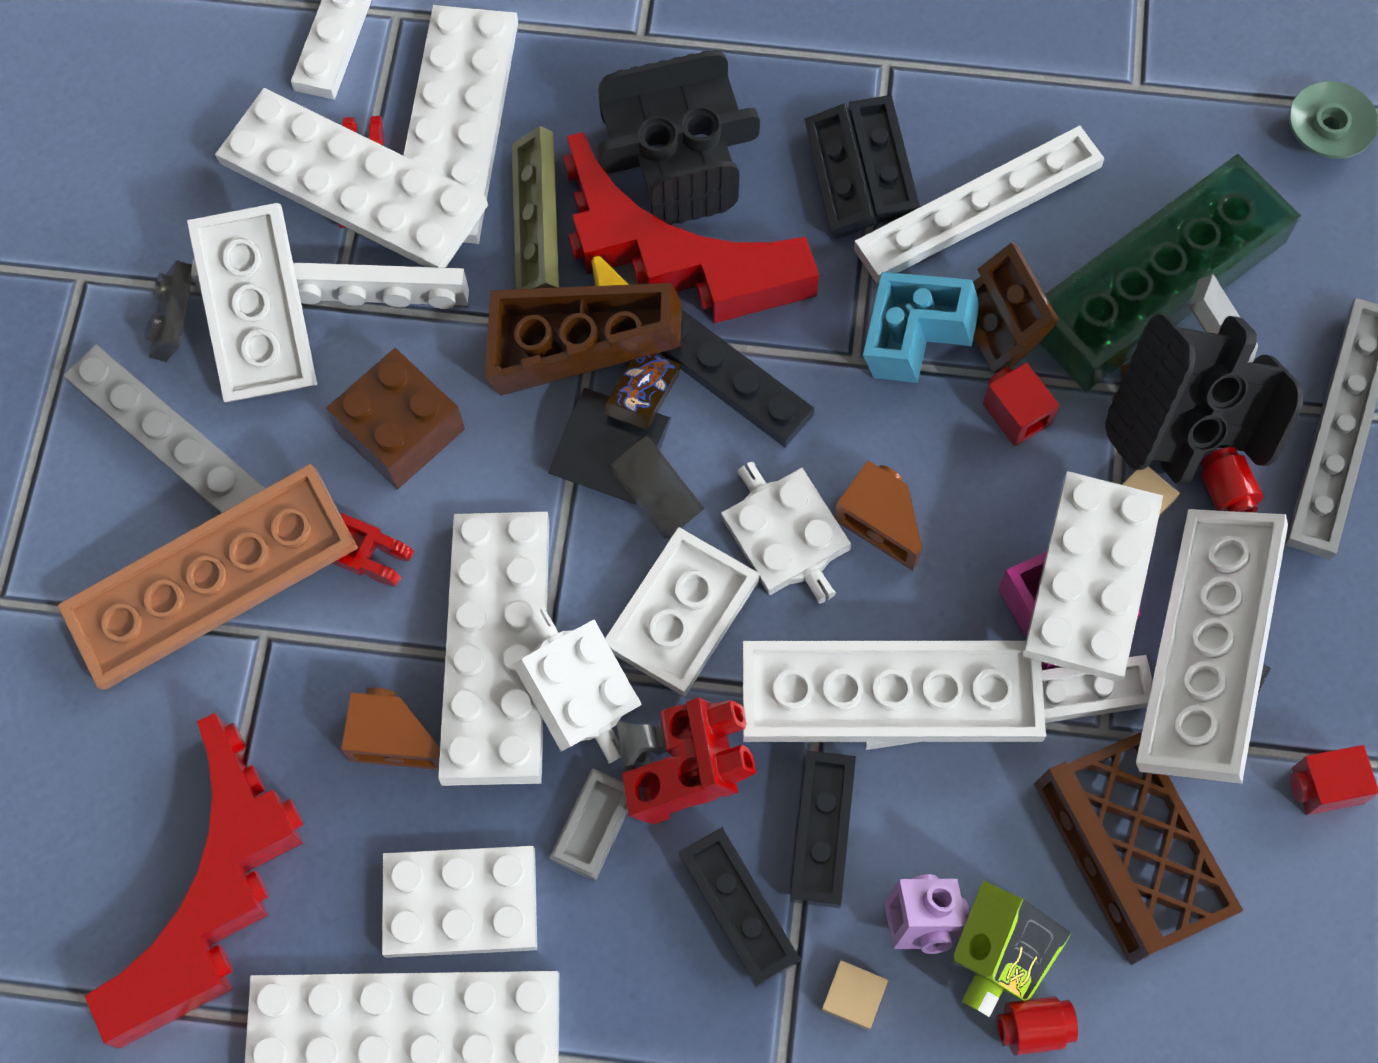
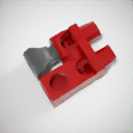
(699, 764)

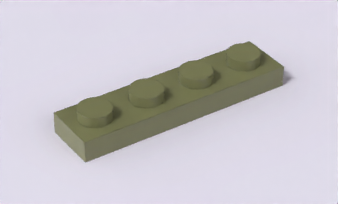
(535, 211)

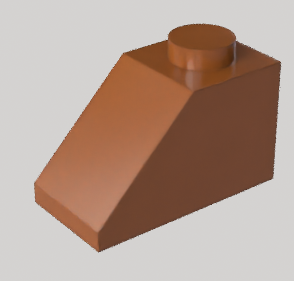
(882, 513)
(386, 732)

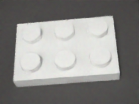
(681, 611)
(459, 901)

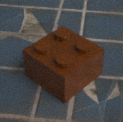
(396, 418)

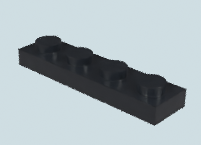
(739, 382)

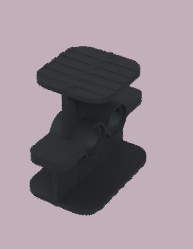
(668, 107)
(1198, 395)

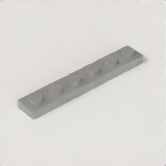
(161, 431)
(1339, 437)

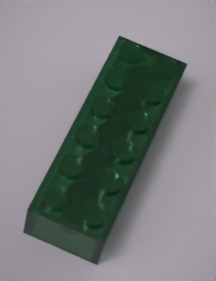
(1212, 228)

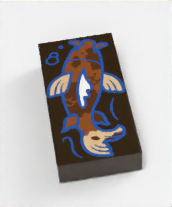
(642, 390)

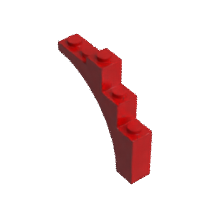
(727, 275)
(182, 964)

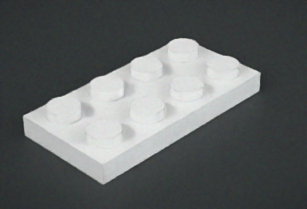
(252, 302)
(1093, 577)

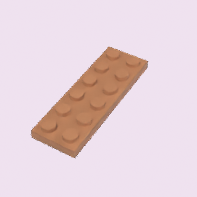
(207, 577)

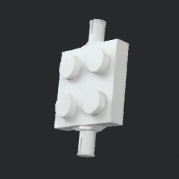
(786, 531)
(576, 684)

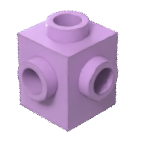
(926, 913)

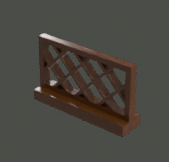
(1107, 872)

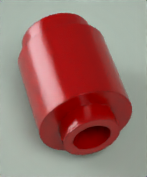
(1230, 481)
(1037, 1025)

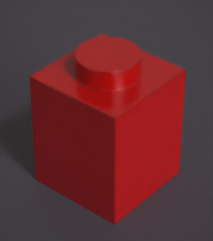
(1020, 403)
(1333, 780)

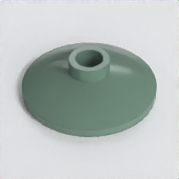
(1338, 106)

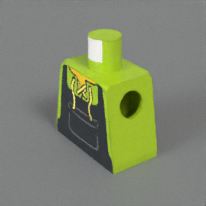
(1006, 947)

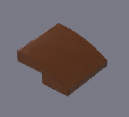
(1012, 309)

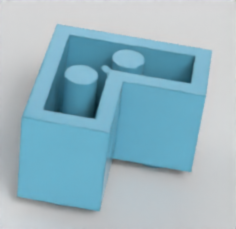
(914, 312)

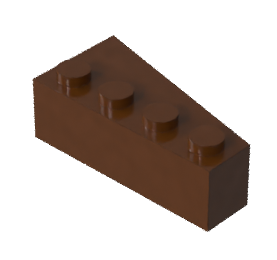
(576, 330)

